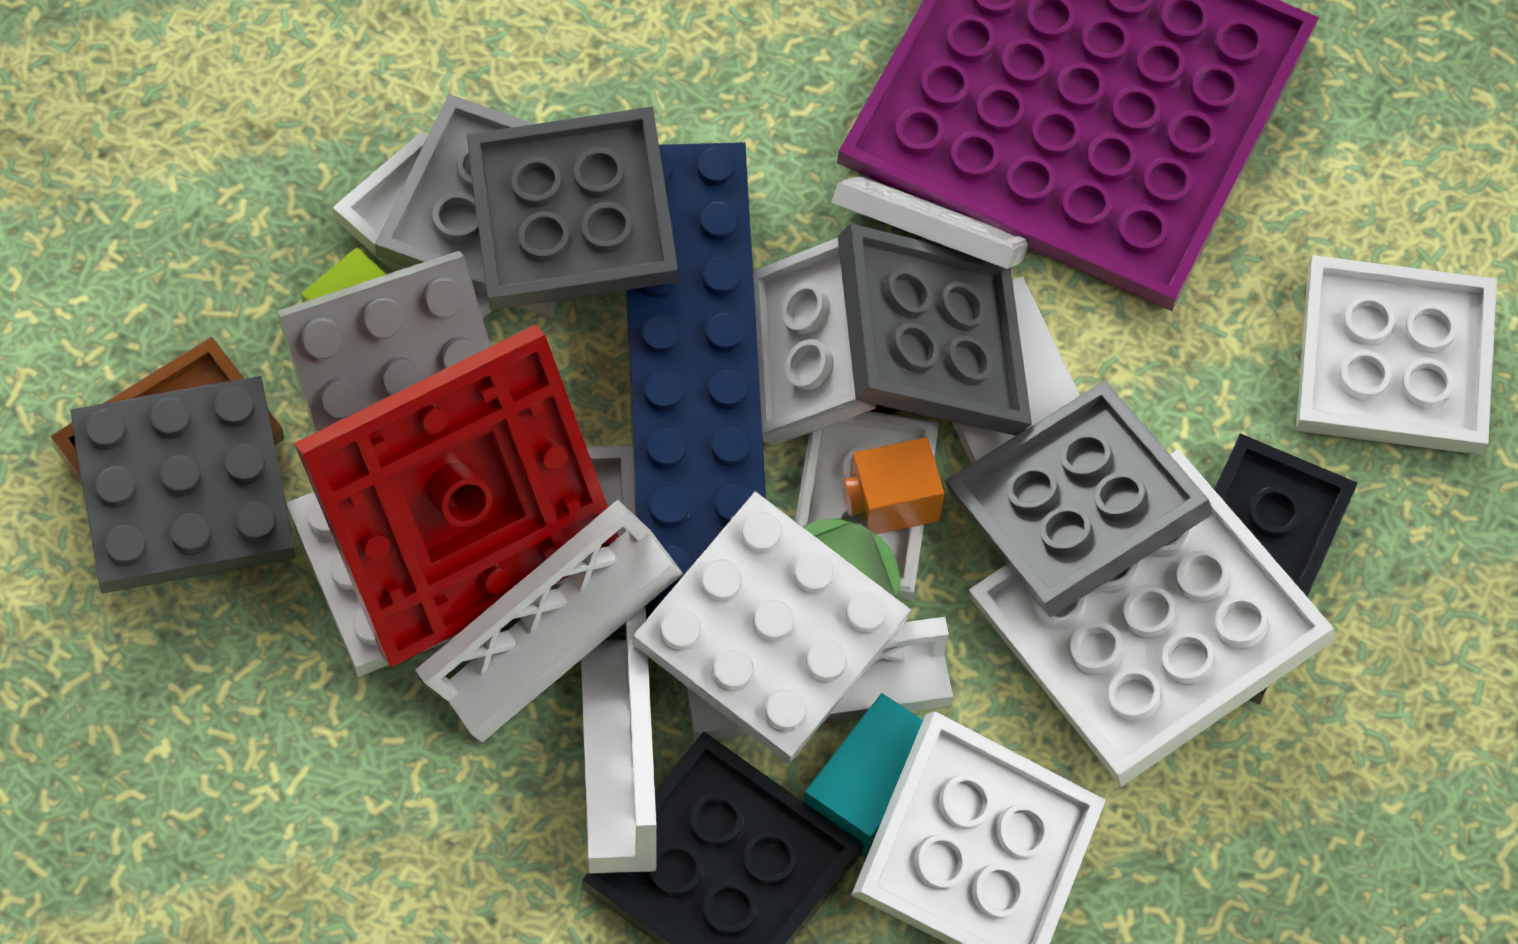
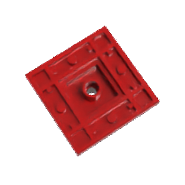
(454, 490)

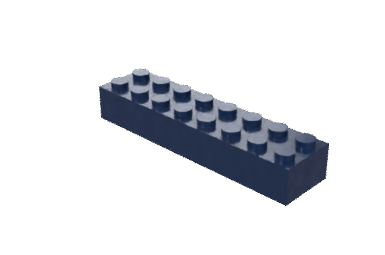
(697, 361)

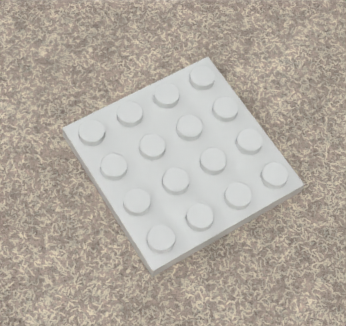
(1164, 640)

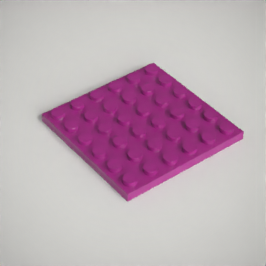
(1083, 122)

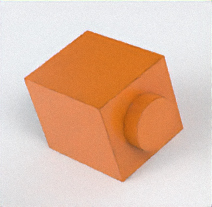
(894, 486)

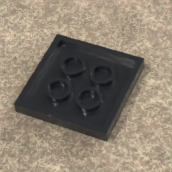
(731, 857)

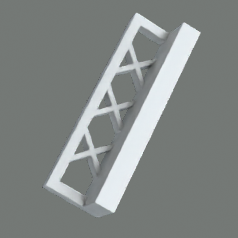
(555, 624)
(907, 671)
(619, 756)

